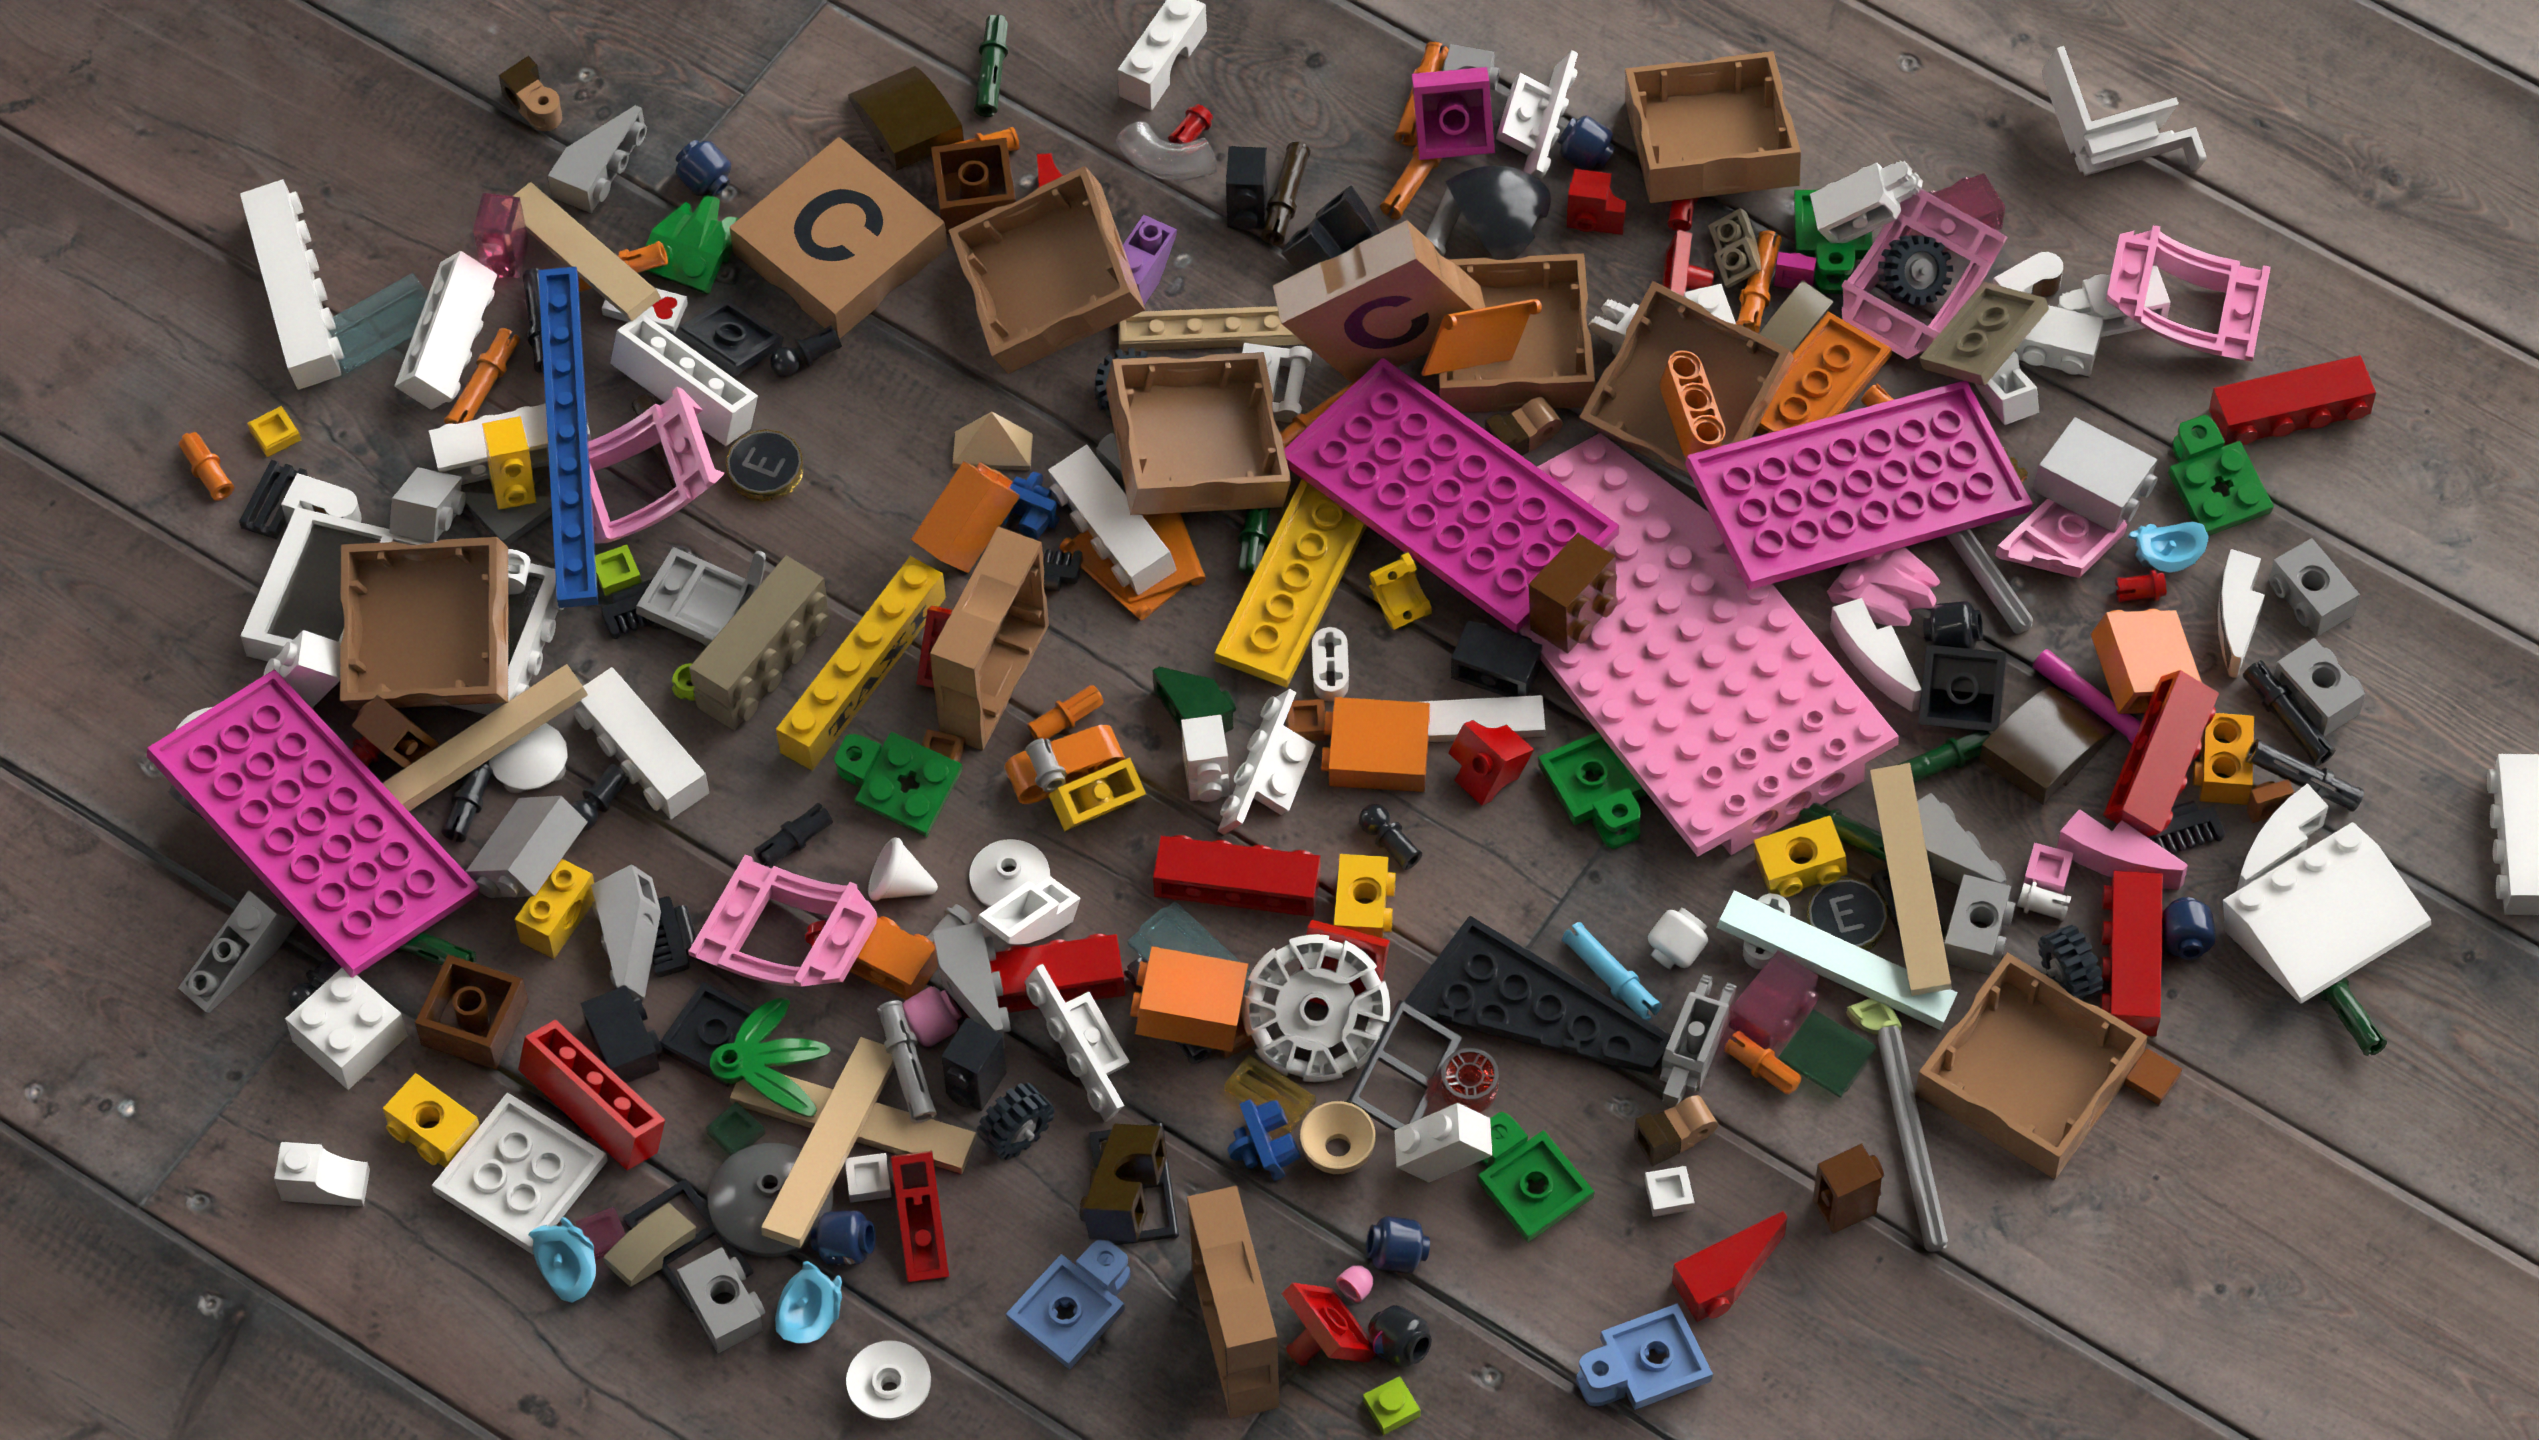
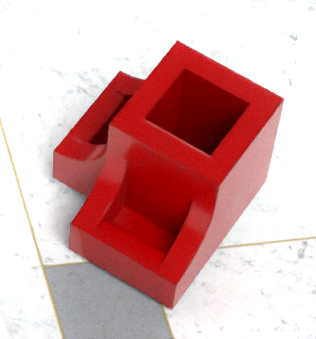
(1593, 204)
(1488, 759)

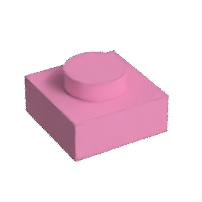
(2048, 868)

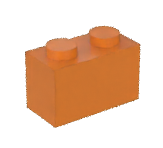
(896, 959)

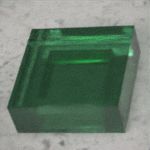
(735, 1129)

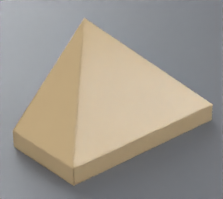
(993, 443)

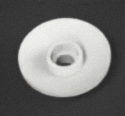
(992, 883)
(883, 1364)

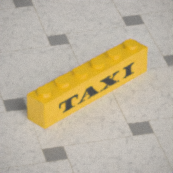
(860, 663)

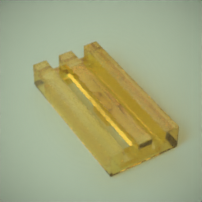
(1297, 1112)

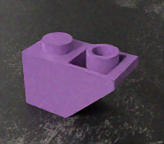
(1148, 253)

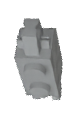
(1694, 1040)

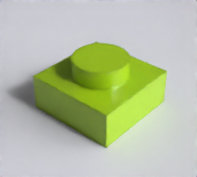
(616, 570)
(1391, 1405)

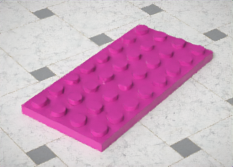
(1857, 484)
(1443, 490)
(313, 822)

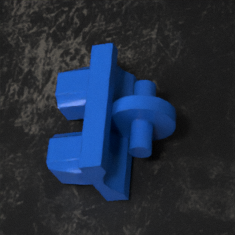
(1033, 505)
(1273, 1153)

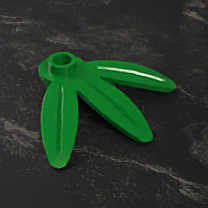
(753, 1058)

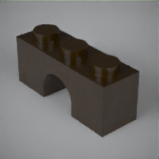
(1116, 1199)

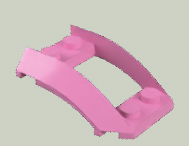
(1951, 228)
(2243, 288)
(686, 451)
(742, 904)

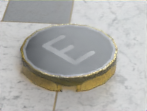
(764, 465)
(1849, 912)

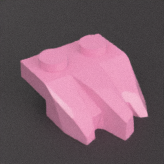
(1888, 585)

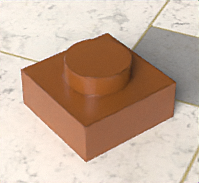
(2267, 799)

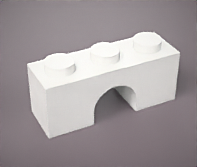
(1147, 67)

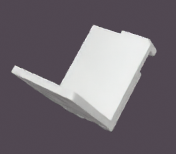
(2116, 138)

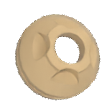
(1335, 1121)

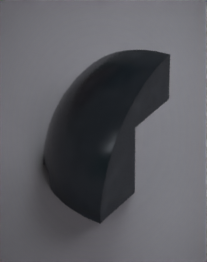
(1501, 206)
(1334, 231)

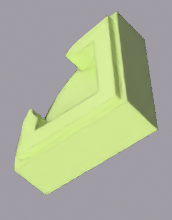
(1872, 1015)

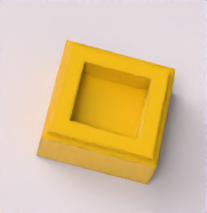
(274, 431)

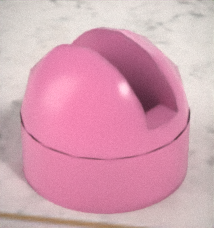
(1355, 1283)

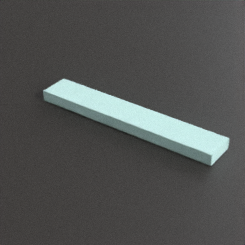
(1832, 958)

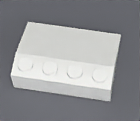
(2324, 913)

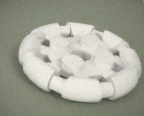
(1308, 984)

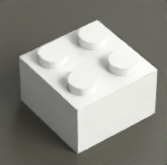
(346, 1027)

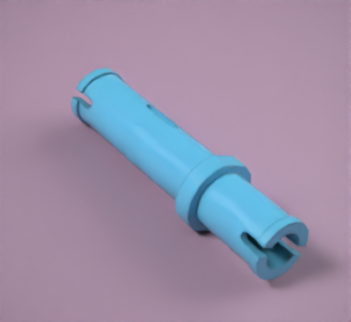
(1623, 983)

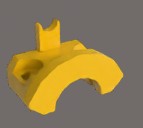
(1399, 592)

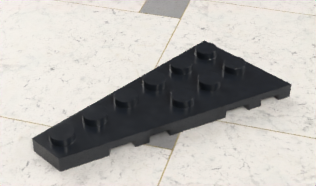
(1512, 993)

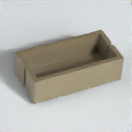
(760, 643)

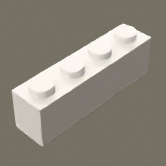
(446, 330)
(664, 362)
(462, 449)
(1104, 511)
(641, 744)
(2517, 824)

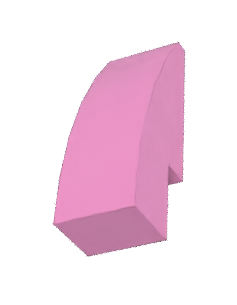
(2119, 850)

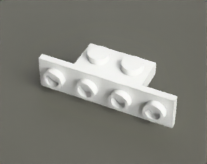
(1534, 112)
(1272, 767)
(1084, 1037)

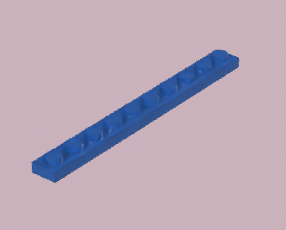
(567, 438)

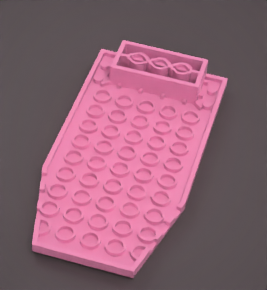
(1697, 680)

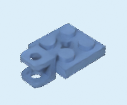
(1089, 1287)
(1623, 1363)

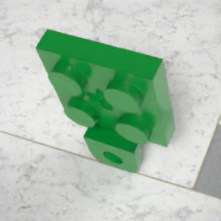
(1831, 258)
(2203, 464)
(883, 767)
(1607, 801)
(1539, 1159)

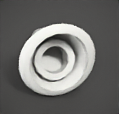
(898, 874)

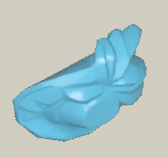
(2171, 546)
(565, 1259)
(808, 1305)

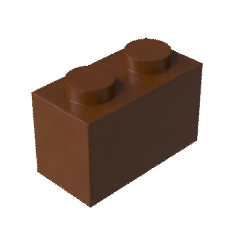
(393, 732)
(1848, 1188)

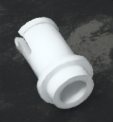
(2043, 901)

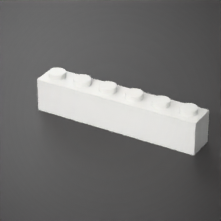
(291, 284)

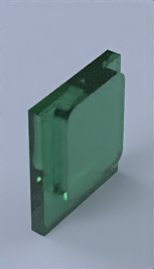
(1827, 1053)

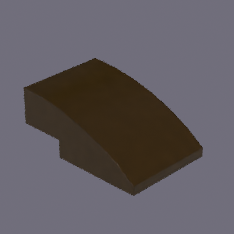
(907, 116)
(2045, 743)

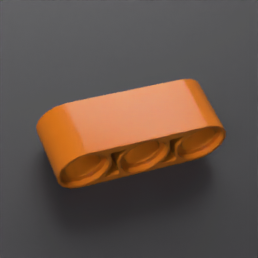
(1691, 404)
(1077, 753)

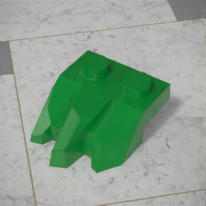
(693, 244)

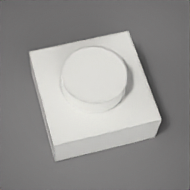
(868, 1177)
(1669, 1191)

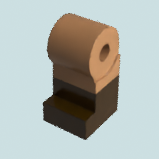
(528, 95)
(1526, 427)
(1674, 1129)

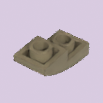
(1736, 247)
(1797, 316)
(643, 1247)

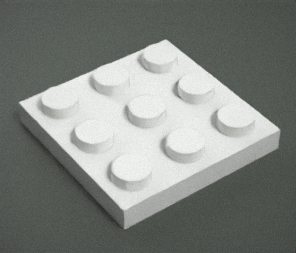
(519, 1171)

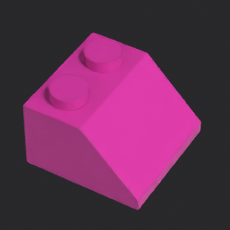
(1453, 113)

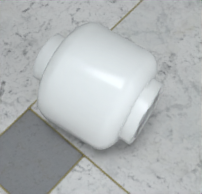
(1677, 938)

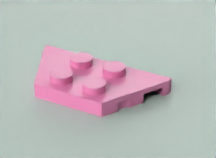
(2058, 541)

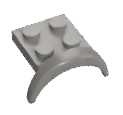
(697, 595)

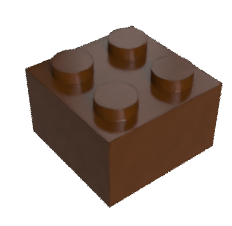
(971, 179)
(1573, 593)
(471, 1011)

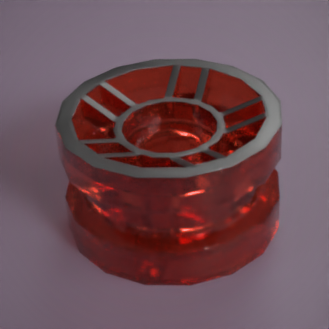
(1470, 1065)

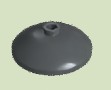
(741, 1203)

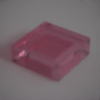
(602, 1230)

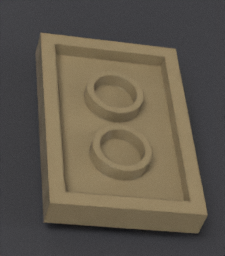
(1984, 333)

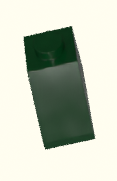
(1192, 697)

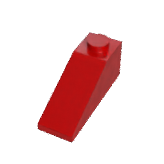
(920, 1216)
(1720, 1273)

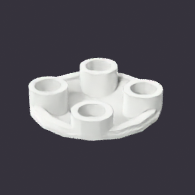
(531, 760)

